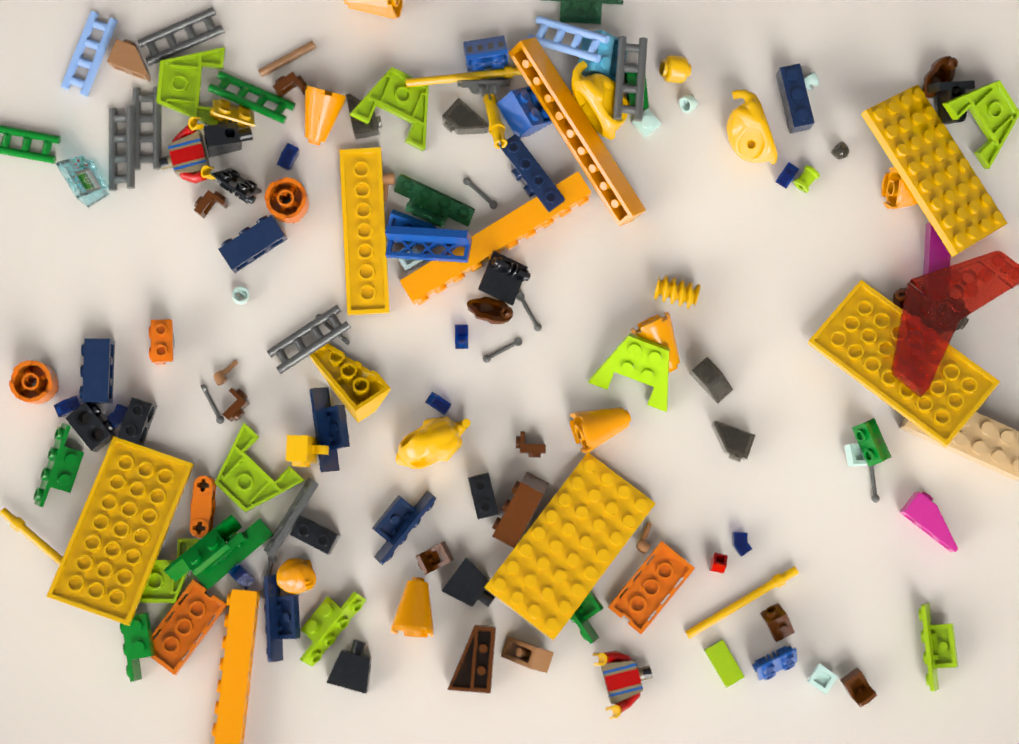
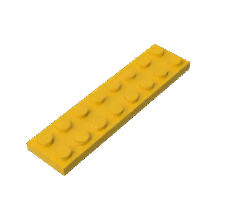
(364, 231)

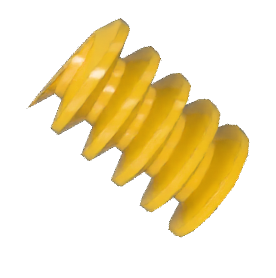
(677, 291)

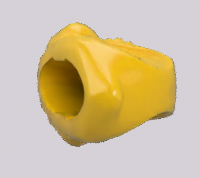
(596, 99)
(749, 130)
(432, 442)

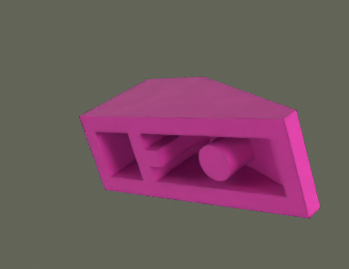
(927, 517)

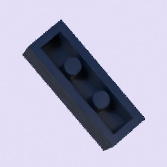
(795, 98)
(252, 243)
(97, 371)

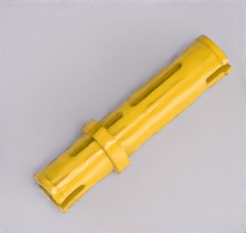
(496, 127)

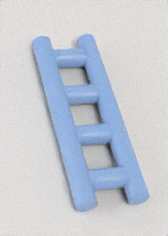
(579, 33)
(94, 65)

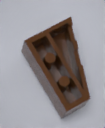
(519, 509)
(476, 662)

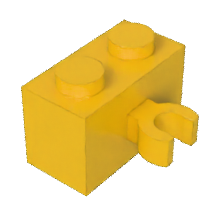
(303, 450)

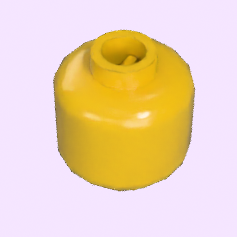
(675, 69)

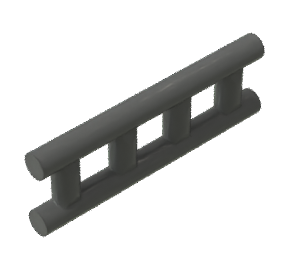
(191, 42)
(637, 89)
(129, 137)
(154, 138)
(296, 337)
(291, 517)

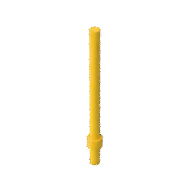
(507, 72)
(19, 524)
(777, 581)

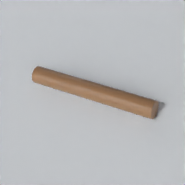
(287, 59)

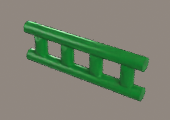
(257, 106)
(25, 151)

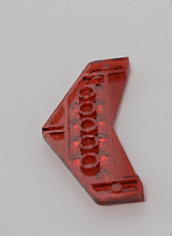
(931, 318)

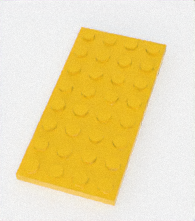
(934, 169)
(862, 343)
(120, 531)
(570, 546)

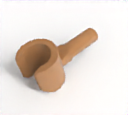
(388, 179)
(220, 377)
(643, 545)

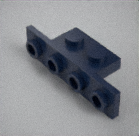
(531, 174)
(329, 427)
(398, 522)
(281, 618)

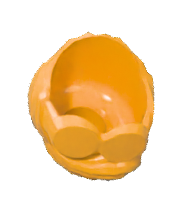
(296, 576)

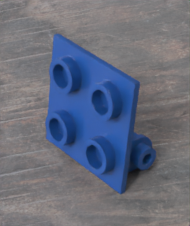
(785, 660)

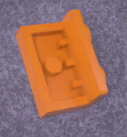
(161, 341)

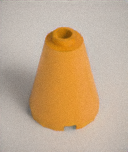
(385, 8)
(321, 113)
(896, 191)
(660, 331)
(597, 426)
(414, 610)

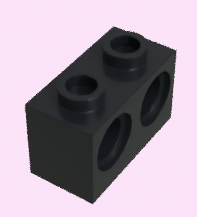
(137, 421)
(87, 430)
(483, 496)
(315, 535)

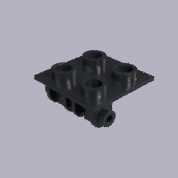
(231, 181)
(503, 278)

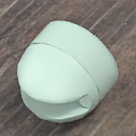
(811, 78)
(683, 103)
(244, 294)

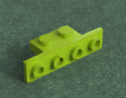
(327, 624)
(939, 646)

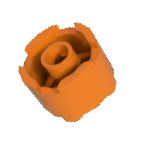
(281, 190)
(22, 382)

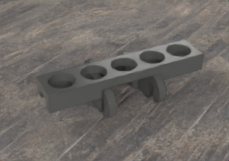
(483, 85)

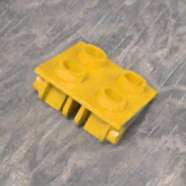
(224, 109)

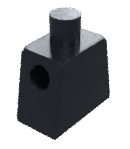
(218, 139)
(468, 585)
(352, 669)

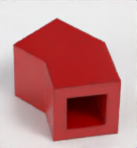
(721, 563)

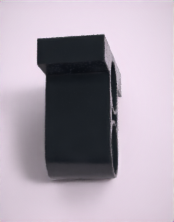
(948, 91)

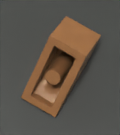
(128, 59)
(527, 654)

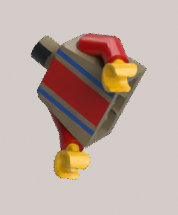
(188, 154)
(621, 679)

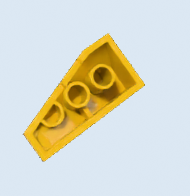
(353, 384)

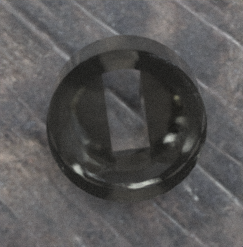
(840, 151)

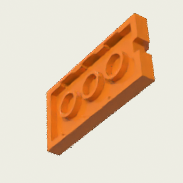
(651, 587)
(185, 626)

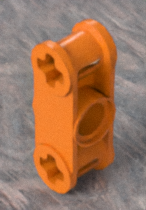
(202, 506)

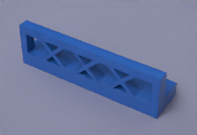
(430, 237)

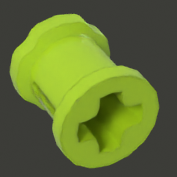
(806, 178)

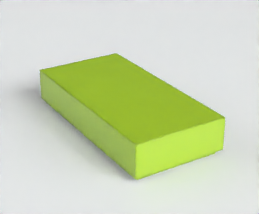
(724, 663)

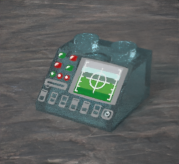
(83, 179)

